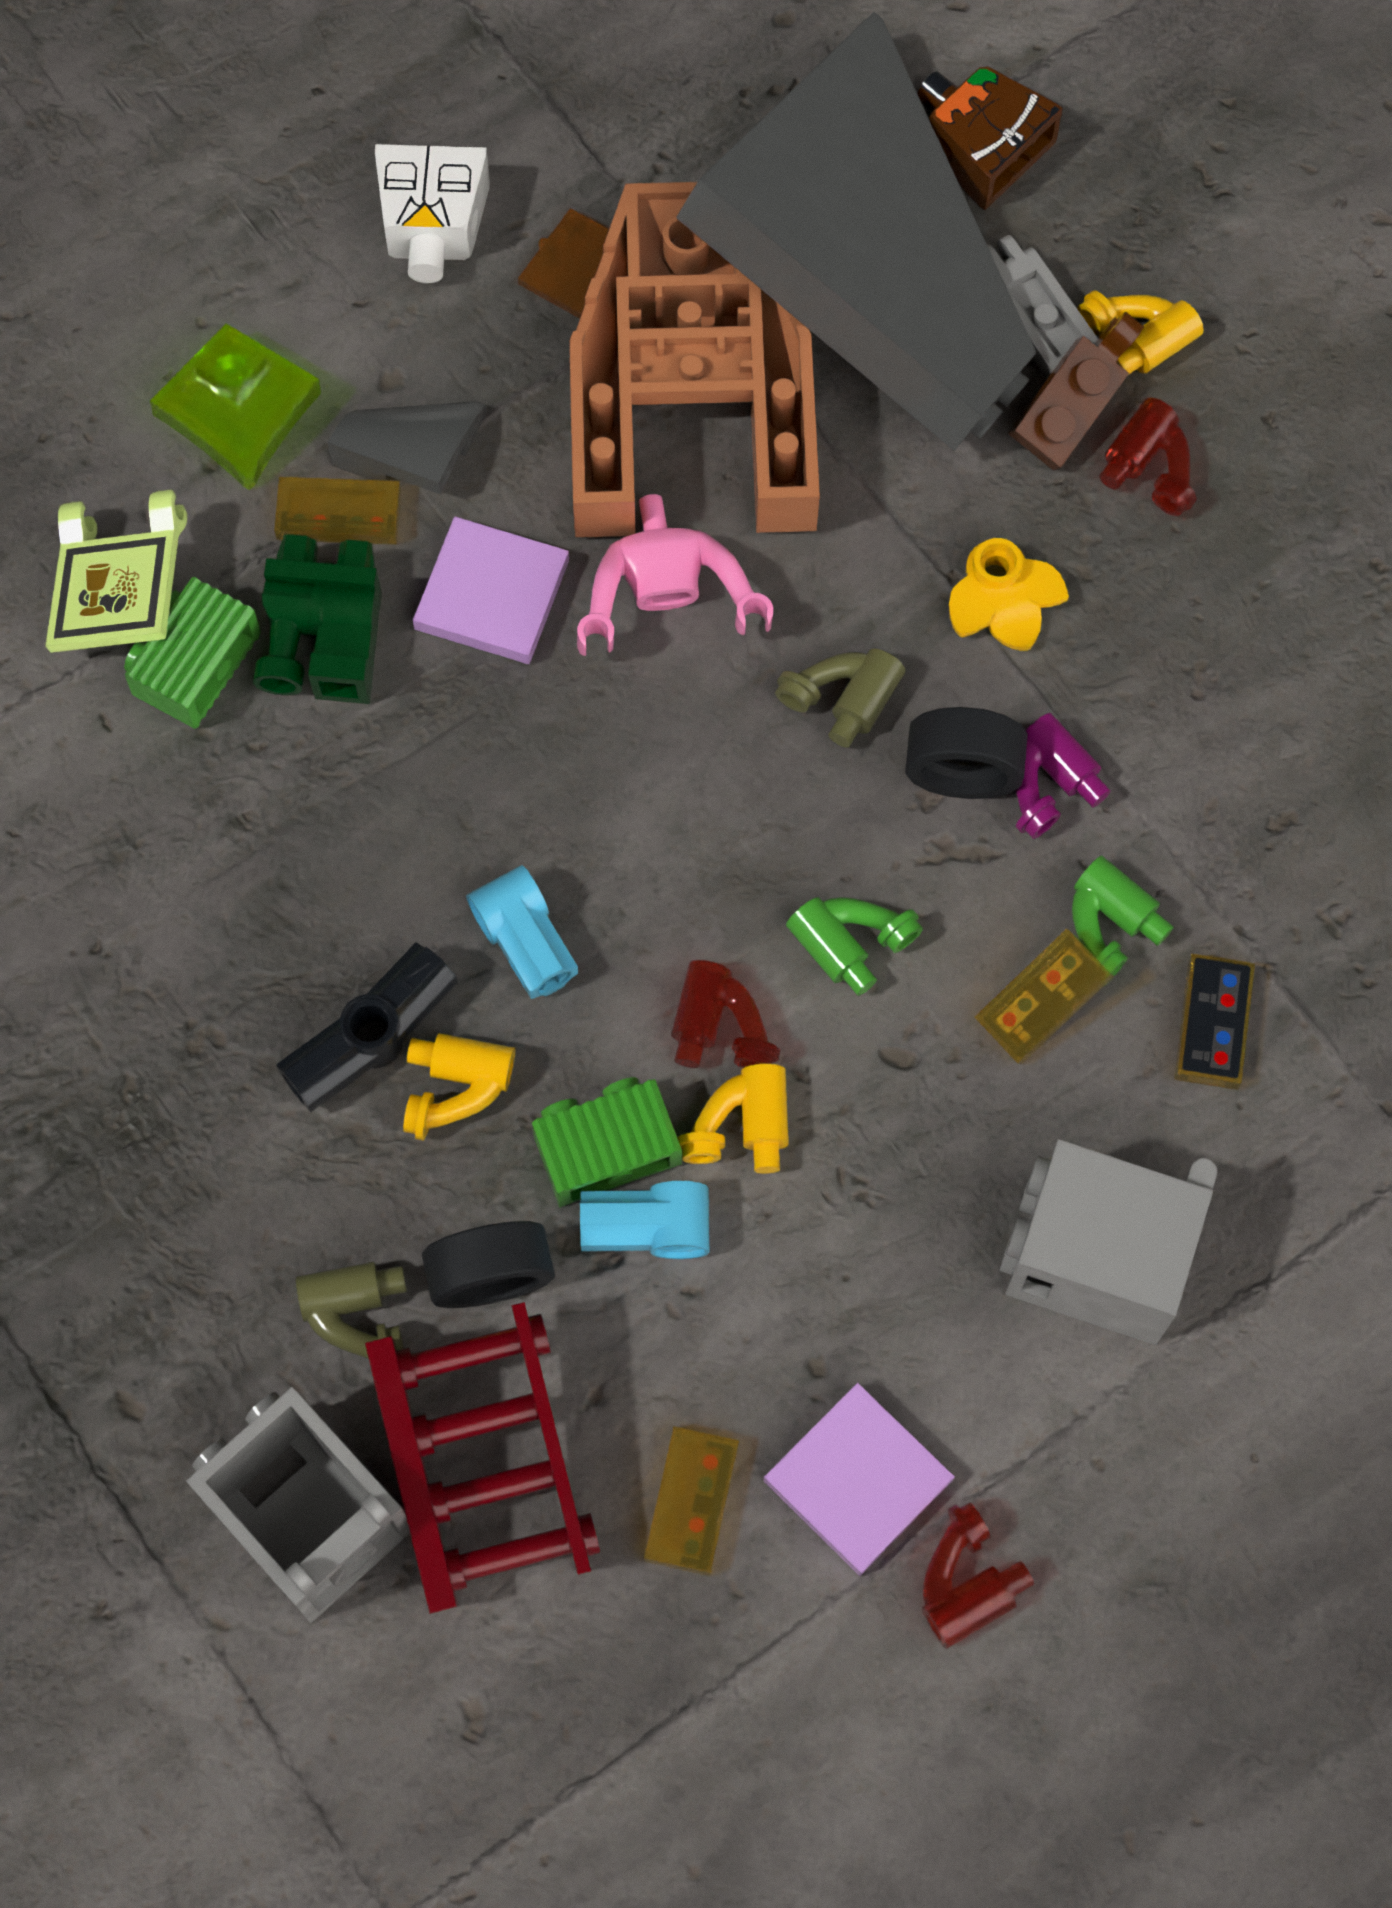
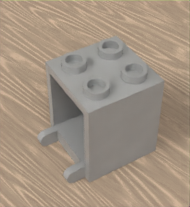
(1107, 1239)
(320, 1524)

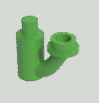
(1122, 901)
(822, 933)

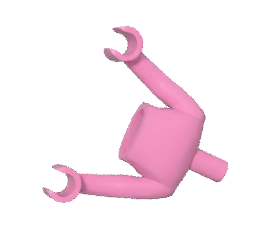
(664, 574)

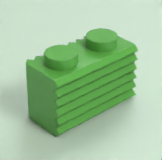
(201, 651)
(606, 1139)

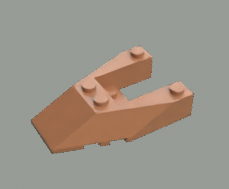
(685, 328)

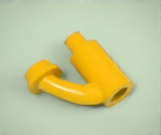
(1165, 334)
(460, 1060)
(764, 1118)

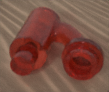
(1146, 432)
(698, 1016)
(977, 1601)

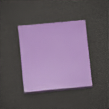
(491, 590)
(858, 1479)

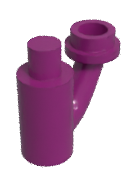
(1067, 764)

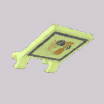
(114, 585)

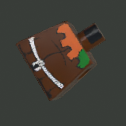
(989, 129)

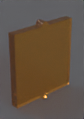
(566, 262)

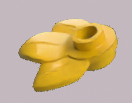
(1005, 603)

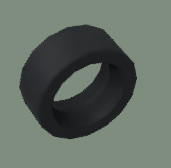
(966, 753)
(488, 1264)

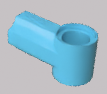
(517, 919)
(665, 1220)

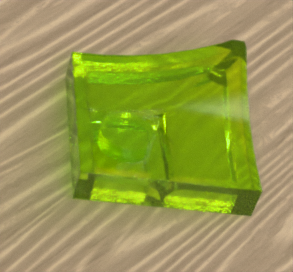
(236, 402)

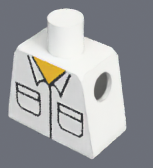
(431, 203)

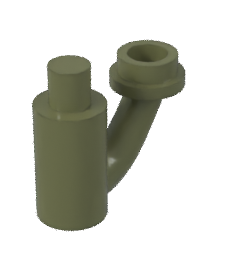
(871, 685)
(344, 1291)

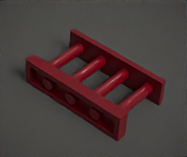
(416, 1437)

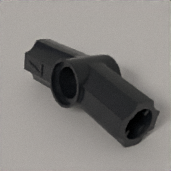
(397, 1000)

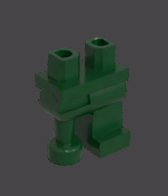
(323, 601)

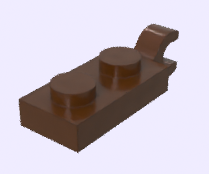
(1075, 393)

